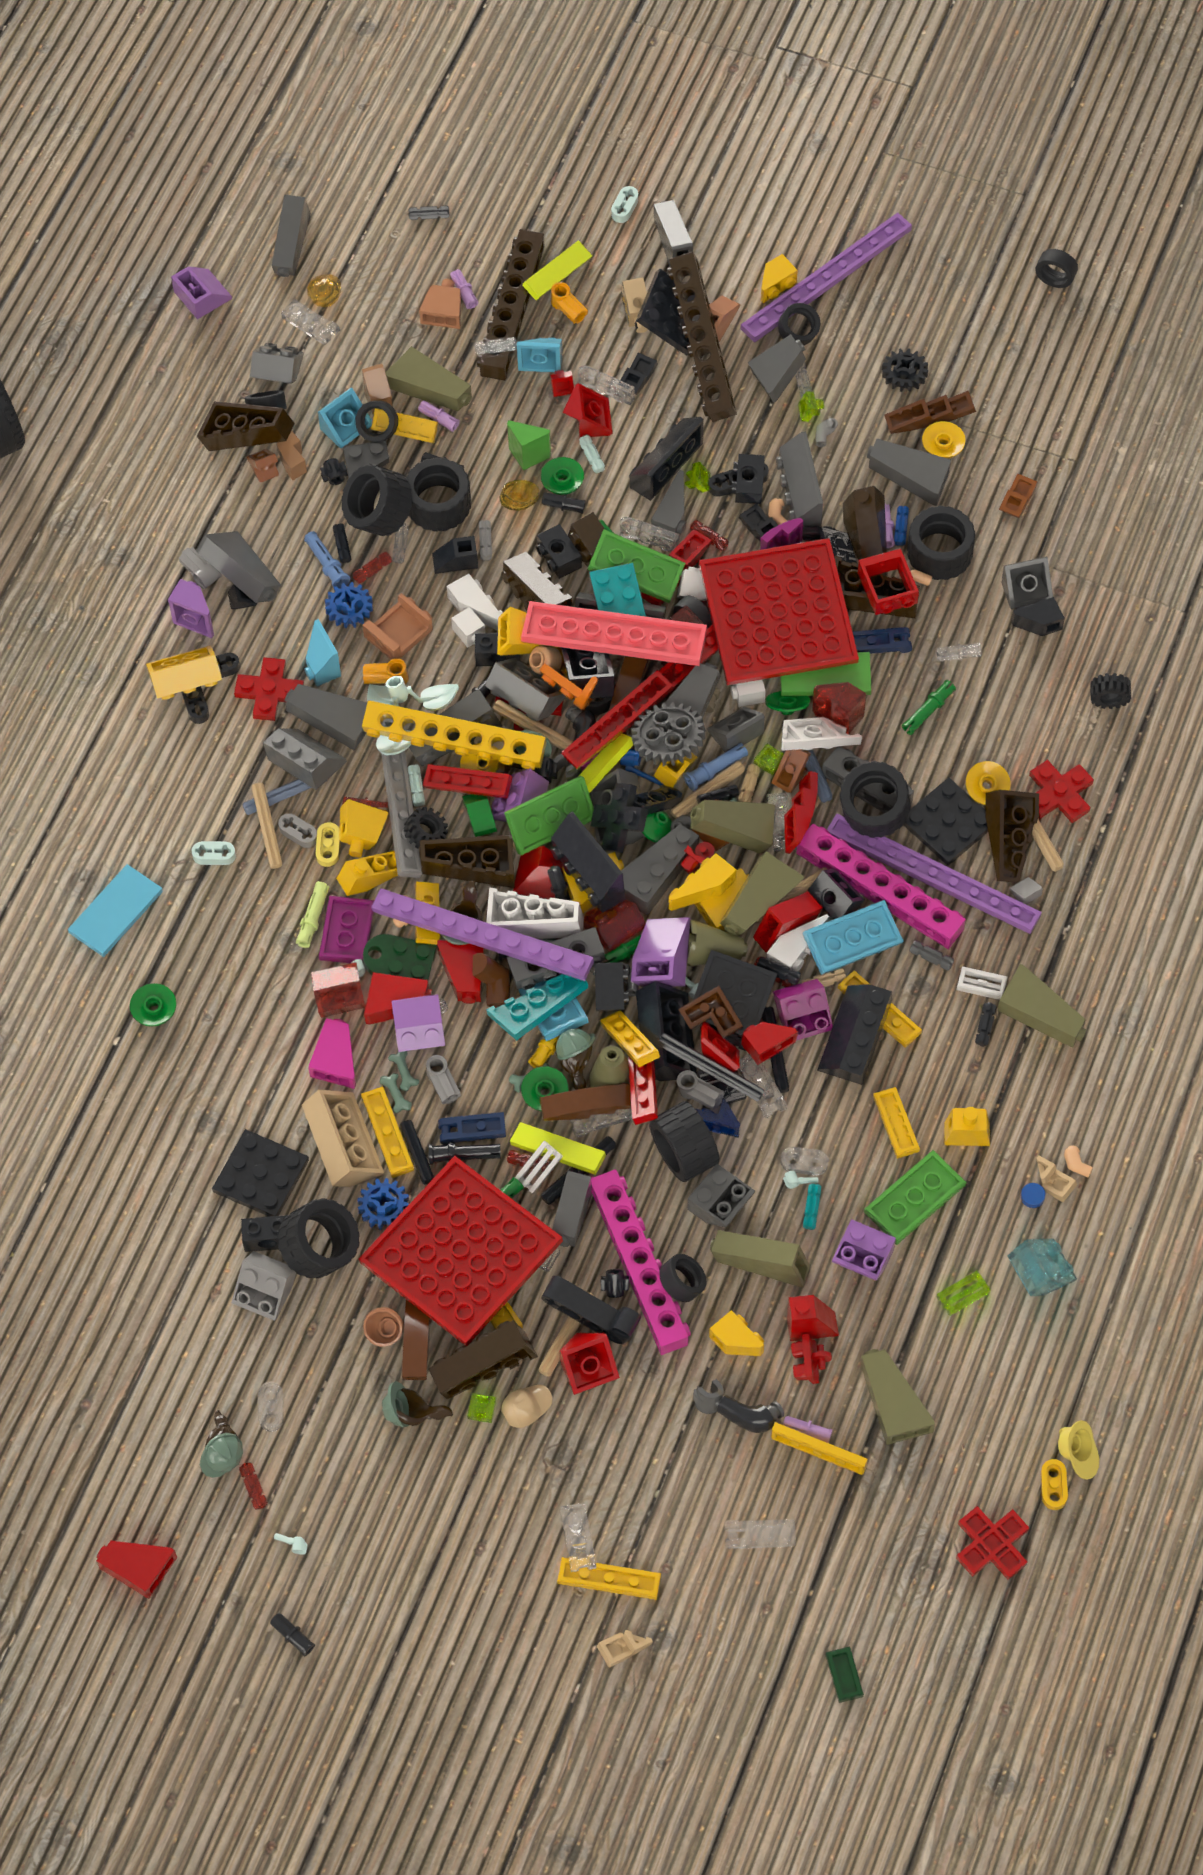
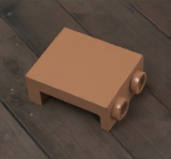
(399, 628)

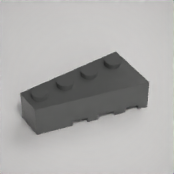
(471, 708)
(657, 868)

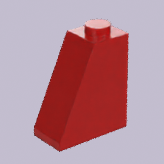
(786, 917)
(459, 969)
(385, 989)
(810, 1316)
(136, 1564)

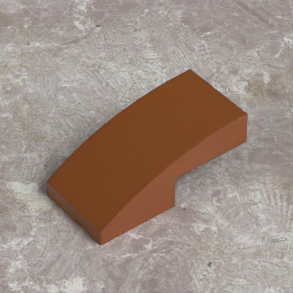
(1018, 495)

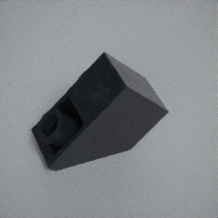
(456, 555)
(1039, 618)

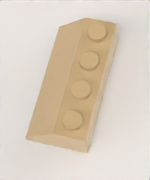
(342, 1138)

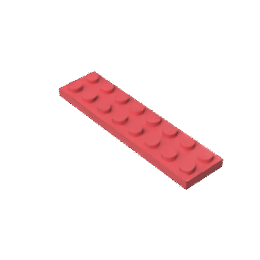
(614, 633)

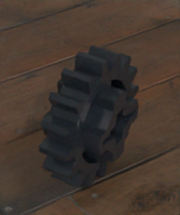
(905, 370)

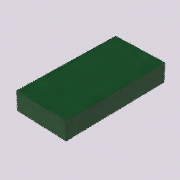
(844, 1674)

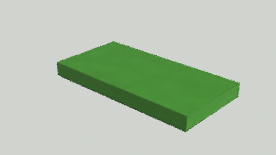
(654, 571)
(803, 683)
(539, 818)
(915, 1197)

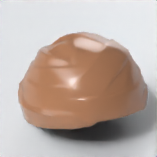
(383, 1327)

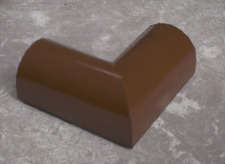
(495, 976)
(713, 1006)

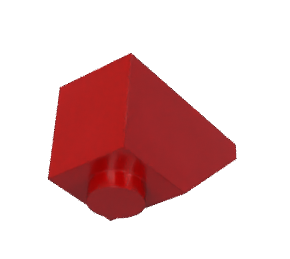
(767, 1040)

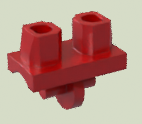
(694, 859)
(814, 1359)

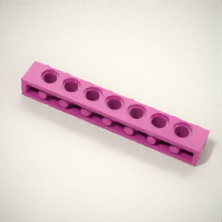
(866, 885)
(666, 1338)

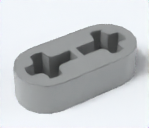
(296, 834)

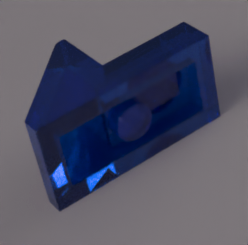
(722, 1123)

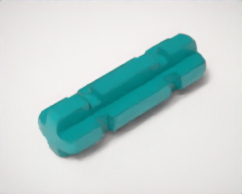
(812, 1206)

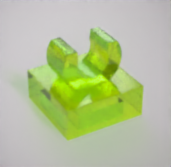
(809, 406)
(699, 477)
(768, 759)
(481, 1408)

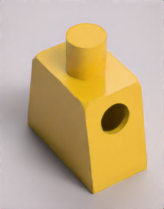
(360, 826)
(967, 1127)

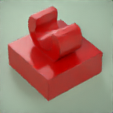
(561, 383)

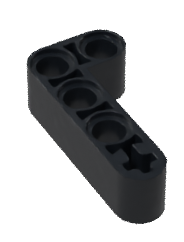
(591, 1311)

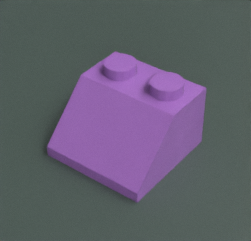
(190, 608)
(418, 1023)

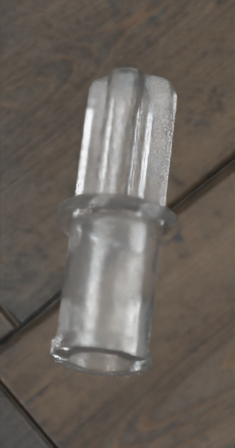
(959, 652)

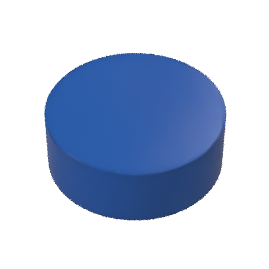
(1033, 1195)

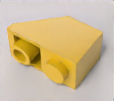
(777, 277)
(671, 774)
(735, 1337)

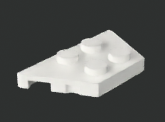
(815, 733)

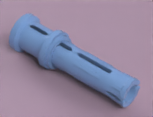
(331, 566)
(707, 771)

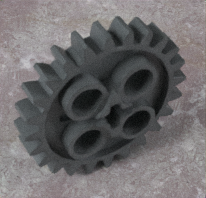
(668, 734)

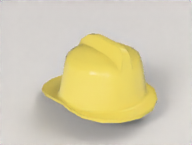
(1079, 1447)

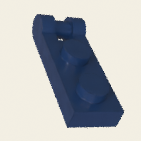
(883, 640)
(472, 1127)

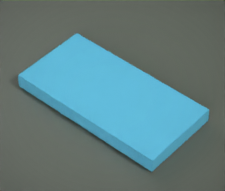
(115, 910)
(852, 937)

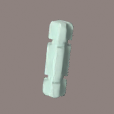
(592, 454)
(416, 785)

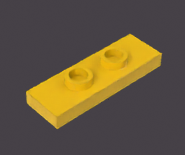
(408, 426)
(429, 894)
(896, 1122)

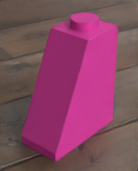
(333, 1055)

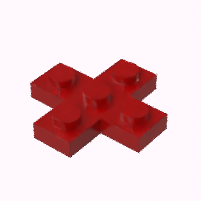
(266, 689)
(1061, 790)
(992, 1542)

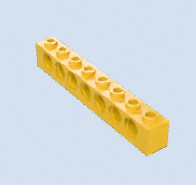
(378, 712)

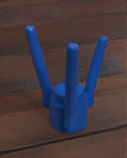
(633, 759)

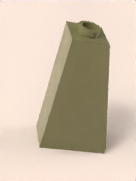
(427, 380)
(736, 822)
(762, 889)
(1040, 1008)
(761, 1256)
(894, 1401)

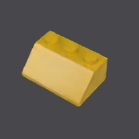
(184, 672)

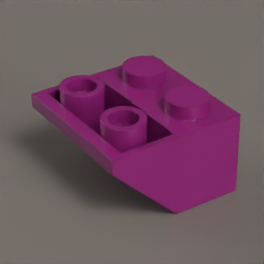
(804, 1008)

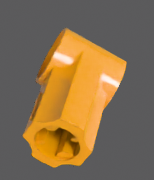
(567, 303)
(381, 672)

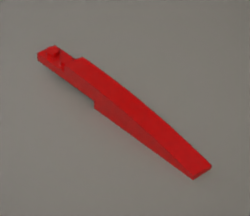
(627, 711)

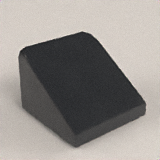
(239, 599)

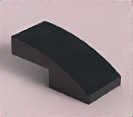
(639, 372)
(757, 521)

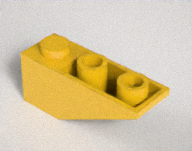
(367, 872)
(708, 882)

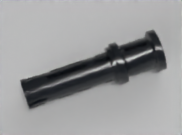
(445, 1153)

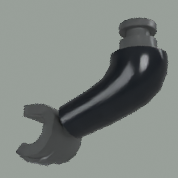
(581, 722)
(751, 1418)

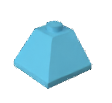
(540, 355)
(321, 657)

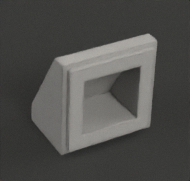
(1026, 890)

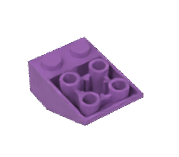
(662, 952)

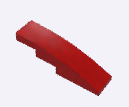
(689, 552)
(800, 815)

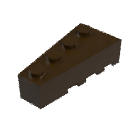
(243, 426)

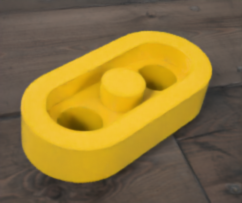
(1054, 1485)

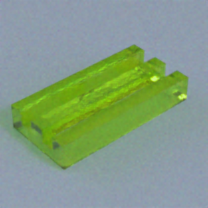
(967, 1301)

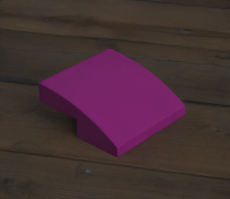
(783, 534)

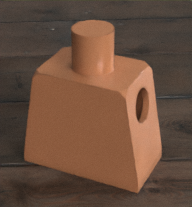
(442, 306)

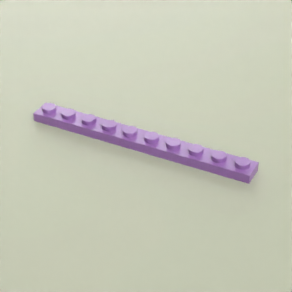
(827, 275)
(938, 876)
(483, 934)

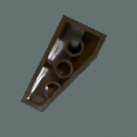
(866, 522)
(1010, 825)

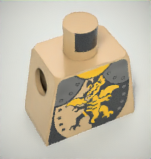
(632, 299)

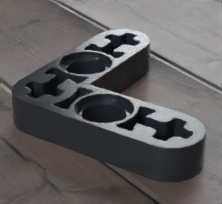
(200, 699)

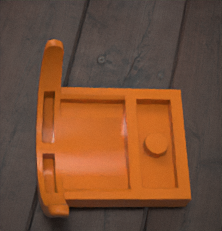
(568, 689)

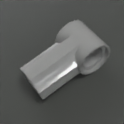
(201, 570)
(443, 1080)
(700, 1091)

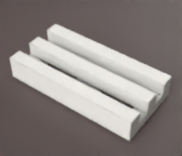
(981, 987)
(526, 1182)

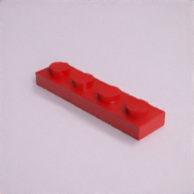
(467, 781)
(643, 1092)

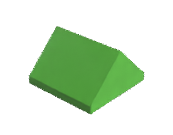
(528, 443)

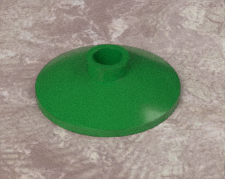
(559, 469)
(786, 704)
(657, 826)
(150, 996)
(540, 1079)

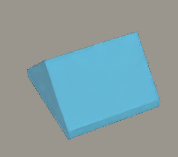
(338, 418)

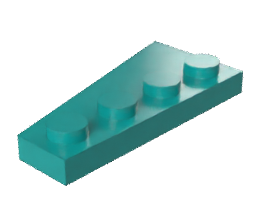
(528, 1011)

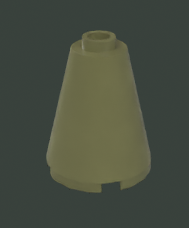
(707, 938)
(610, 1068)

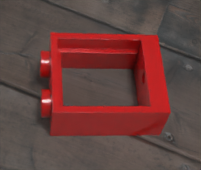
(884, 563)

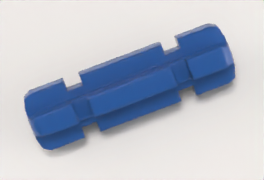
(901, 525)

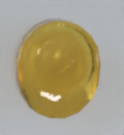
(324, 290)
(519, 495)

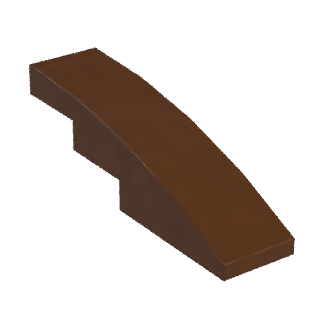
(923, 413)
(629, 678)
(586, 1102)
(415, 1343)

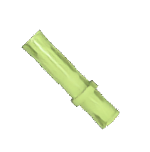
(309, 923)

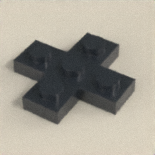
(619, 817)

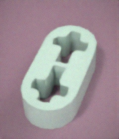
(621, 202)
(213, 853)

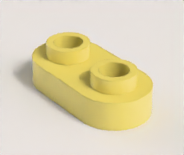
(327, 846)

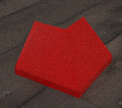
(590, 411)
(533, 875)
(719, 1048)
(588, 1361)

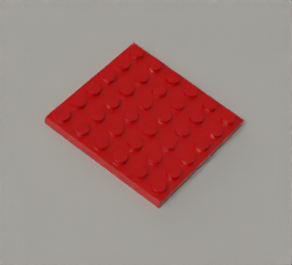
(778, 611)
(460, 1250)

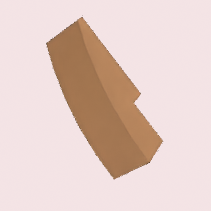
(291, 457)

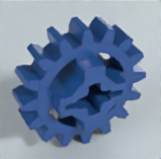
(358, 599)
(374, 1198)

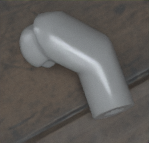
(824, 429)

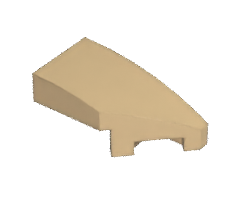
(1053, 1181)
(622, 1647)

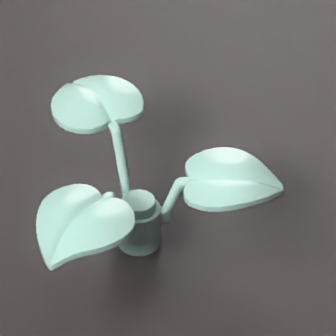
(396, 692)

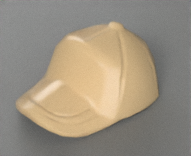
(526, 1405)

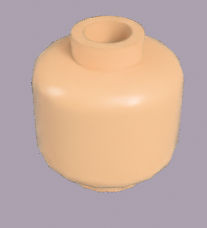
(545, 654)

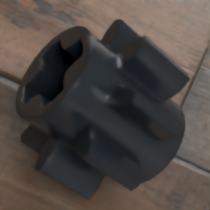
(333, 471)
(548, 769)
(614, 1283)

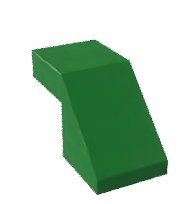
(479, 814)

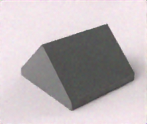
(1027, 582)
(738, 728)

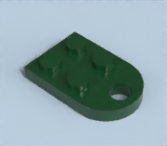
(399, 957)

